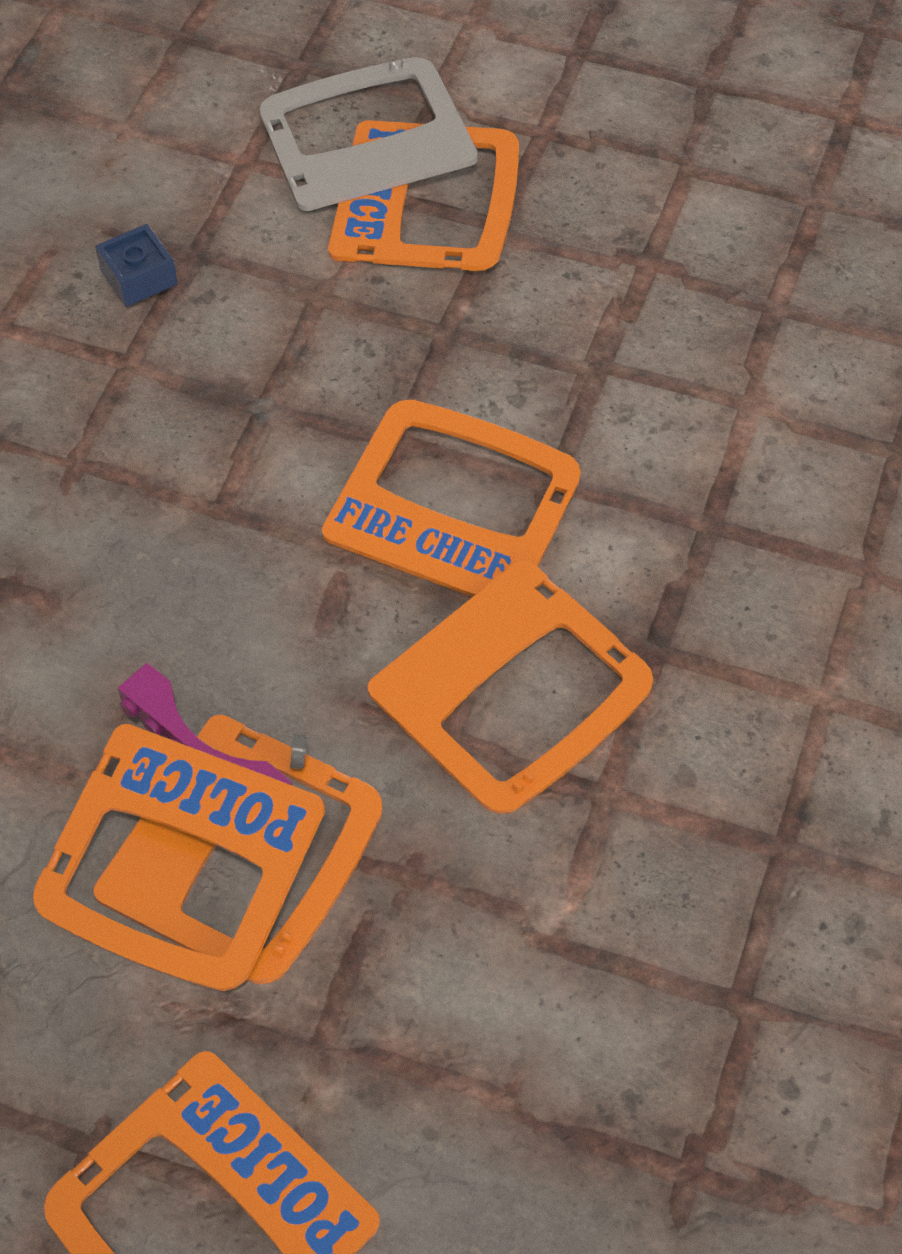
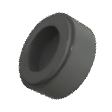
(298, 751)

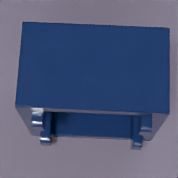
(136, 265)

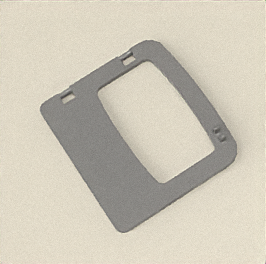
(377, 164)

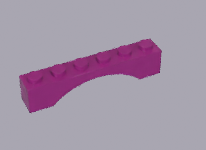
(152, 701)

